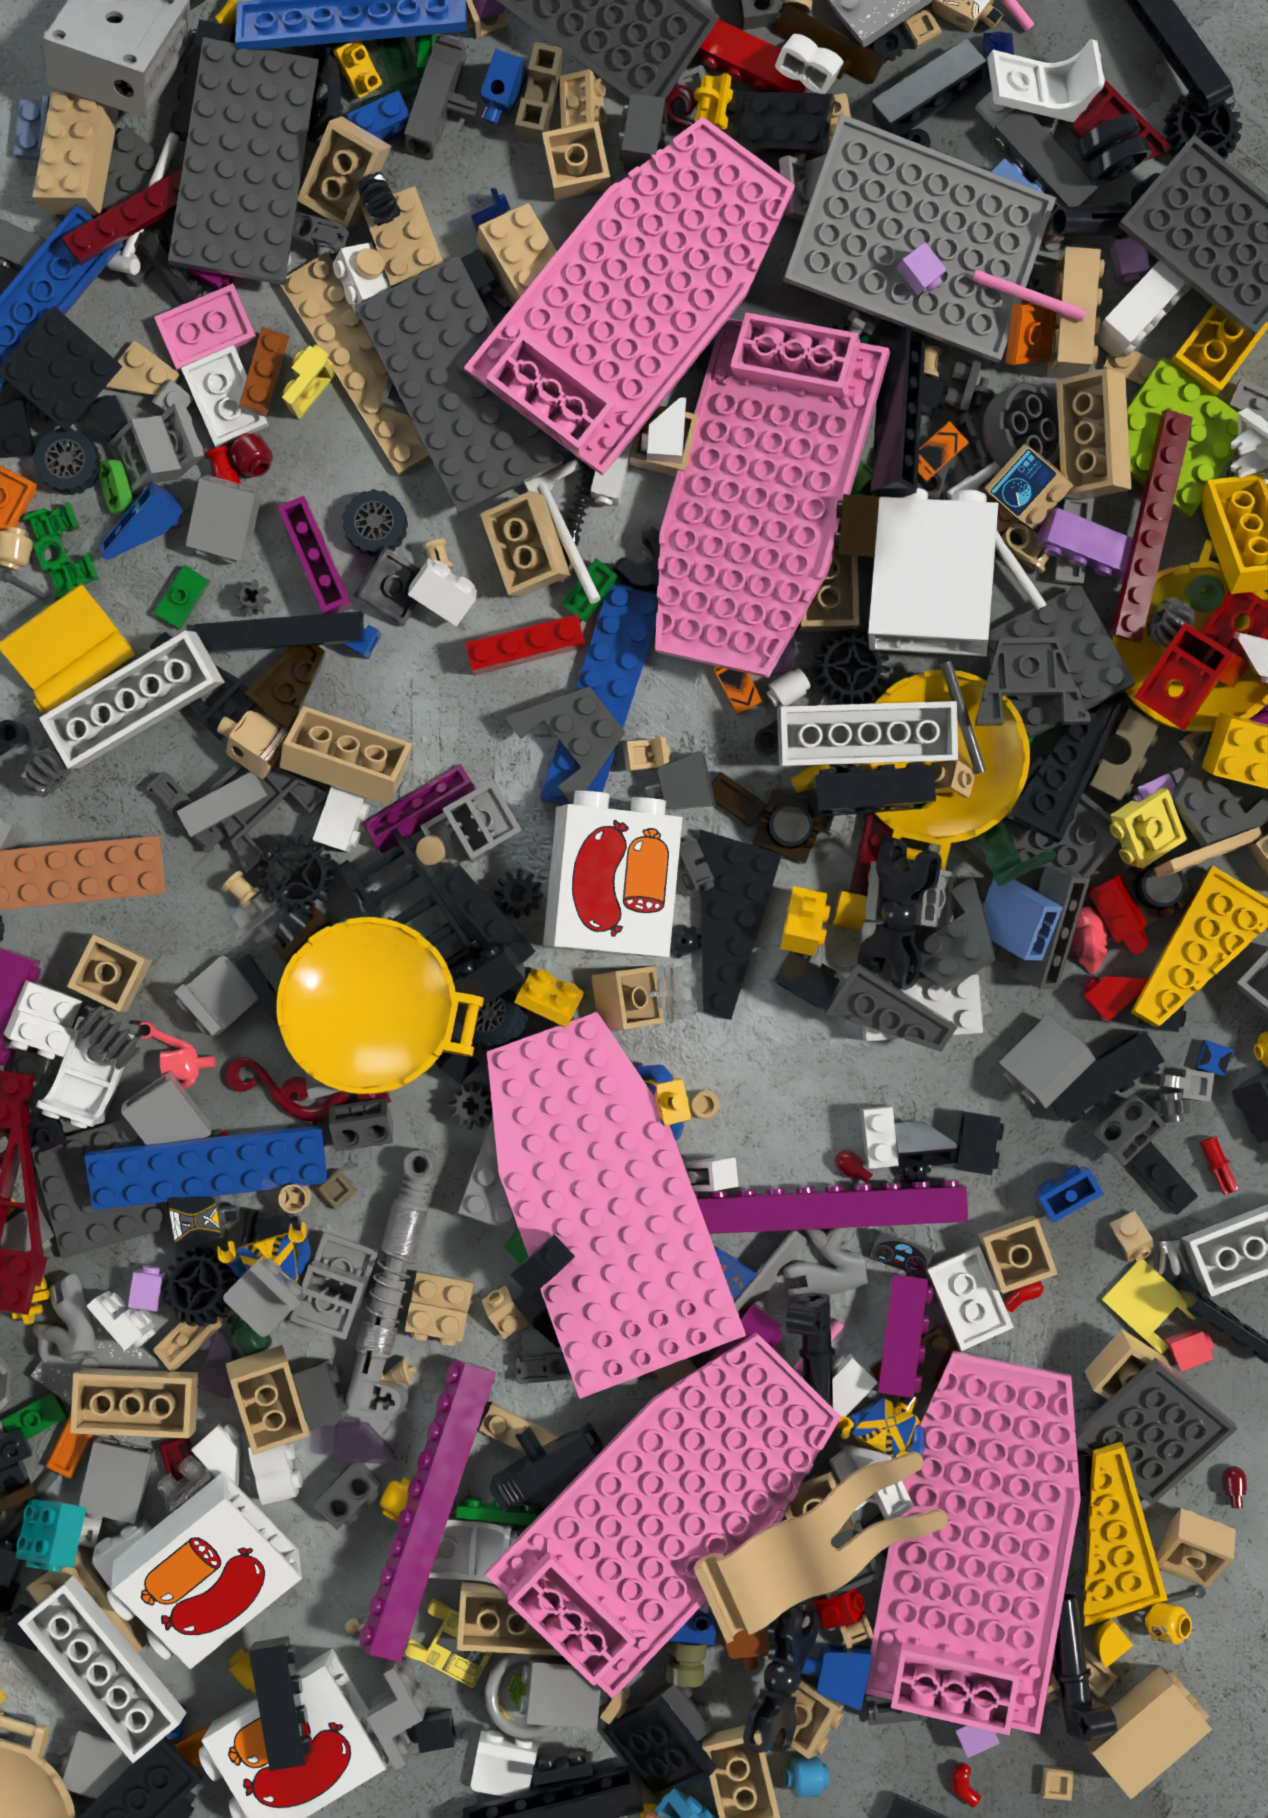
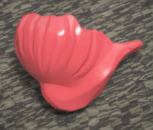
(1090, 939)

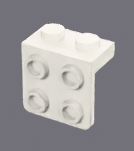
(503, 1764)

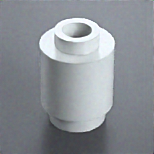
(788, 688)

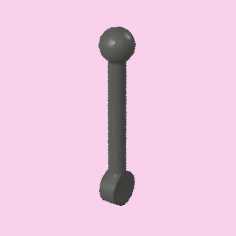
(8, 576)
(1197, 1591)

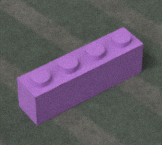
(1084, 543)

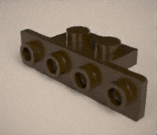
(856, 59)

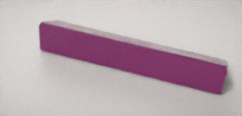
(418, 808)

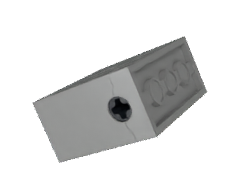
(117, 50)

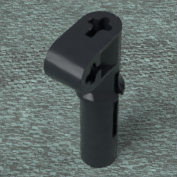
(1097, 220)
(812, 1319)
(1083, 1716)

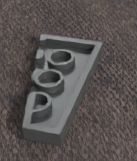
(882, 1006)

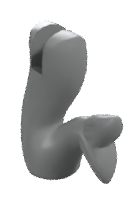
(847, 1275)
(71, 1307)

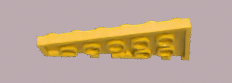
(1209, 935)
(1119, 1553)

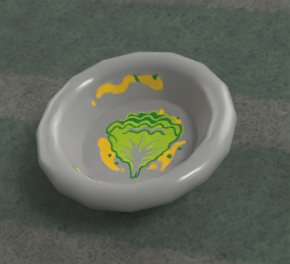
(504, 1694)

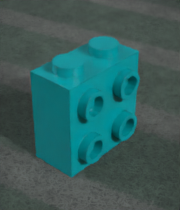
(50, 1534)

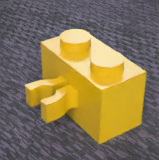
(804, 921)

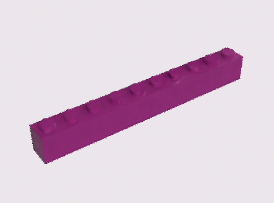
(834, 1207)
(426, 1510)

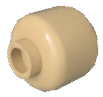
(14, 548)

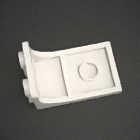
(1044, 88)
(82, 1084)
(471, 1548)

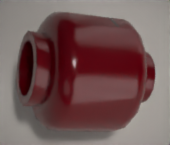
(251, 454)

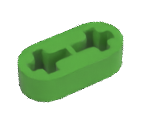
(115, 485)

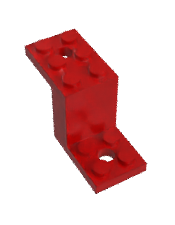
(1203, 659)

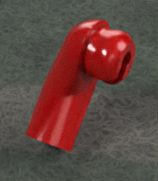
(1022, 1295)
(961, 1786)

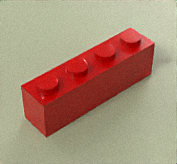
(746, 59)
(525, 645)

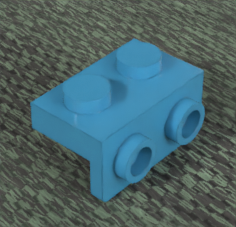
(681, 1806)

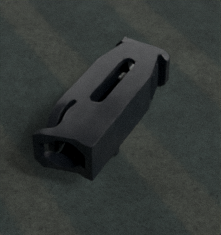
(543, 1465)

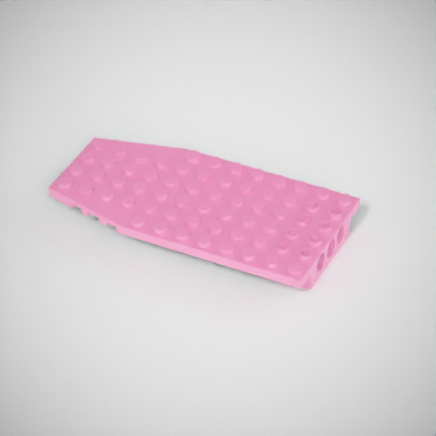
(635, 293)
(761, 489)
(605, 1176)
(686, 1478)
(979, 1604)

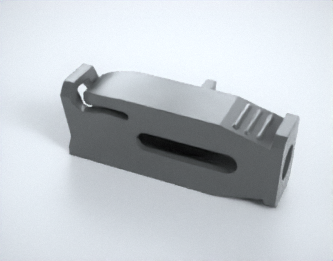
(437, 97)

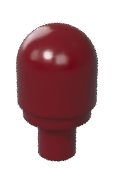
(852, 1165)
(1234, 1485)

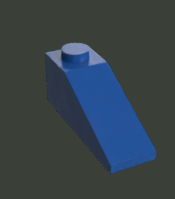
(144, 520)

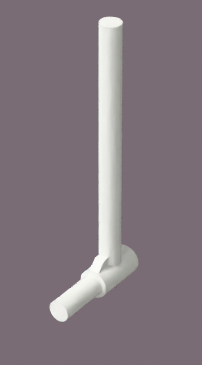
(126, 260)
(542, 485)
(1005, 553)

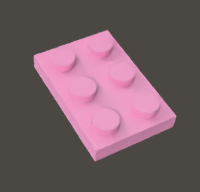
(205, 326)

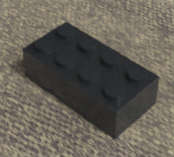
(872, 791)

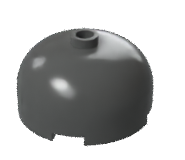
(1019, 418)

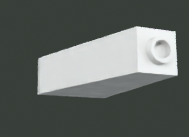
(608, 488)

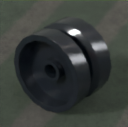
(1113, 148)

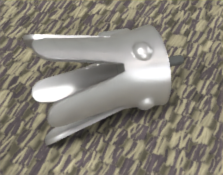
(1173, 1248)

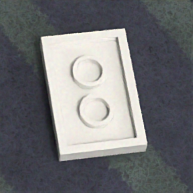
(217, 389)
(969, 1298)

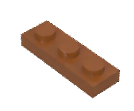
(263, 372)

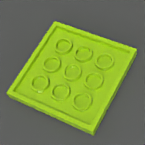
(1209, 438)

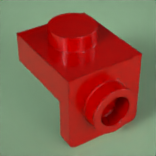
(840, 1609)

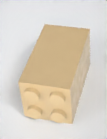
(1154, 1729)

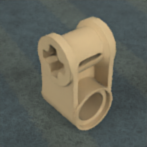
(1027, 551)

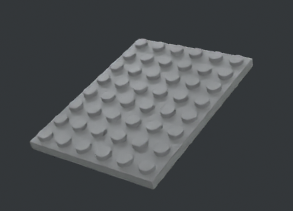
(890, 196)

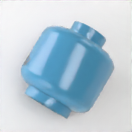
(806, 1776)

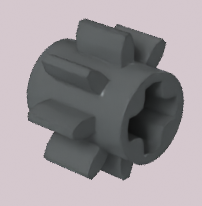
(245, 599)
(1171, 1107)

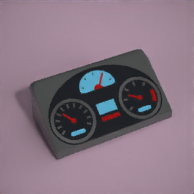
(900, 1253)

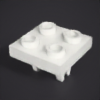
(1251, 445)

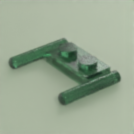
(398, 67)
(1004, 856)

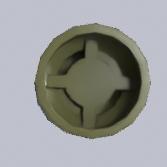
(686, 1665)

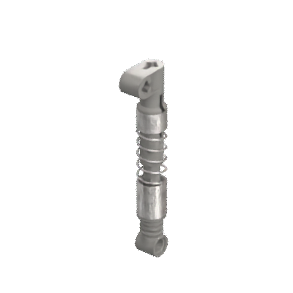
(379, 1329)

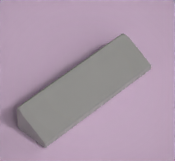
(770, 1270)

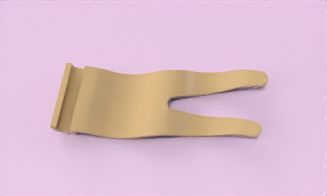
(797, 1556)

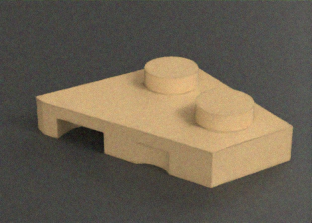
(142, 372)

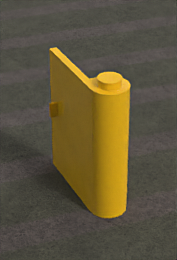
(66, 649)

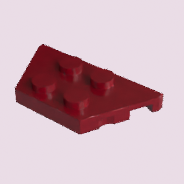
(1110, 104)

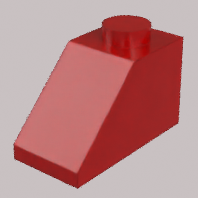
(1110, 994)

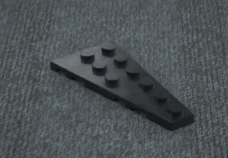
(731, 915)

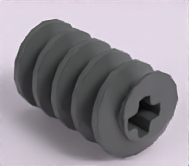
(108, 1037)

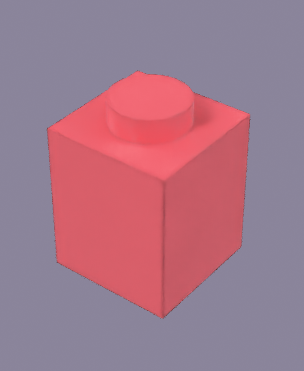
(1190, 1348)

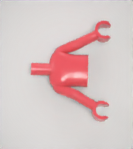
(182, 1062)

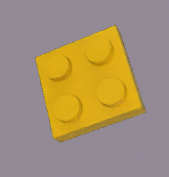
(549, 996)

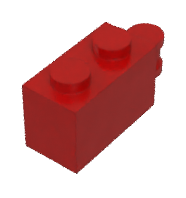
(1121, 913)

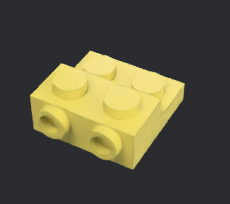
(313, 375)
(1147, 829)

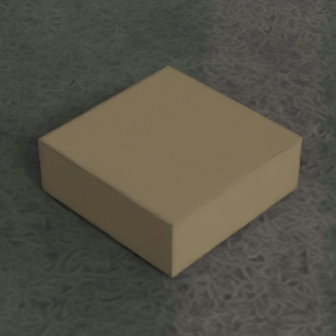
(337, 1189)

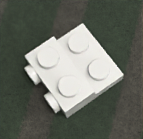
(42, 1020)
(126, 1327)

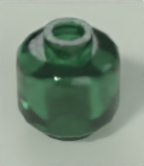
(1213, 589)
(246, 1340)

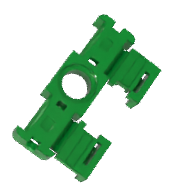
(45, 530)

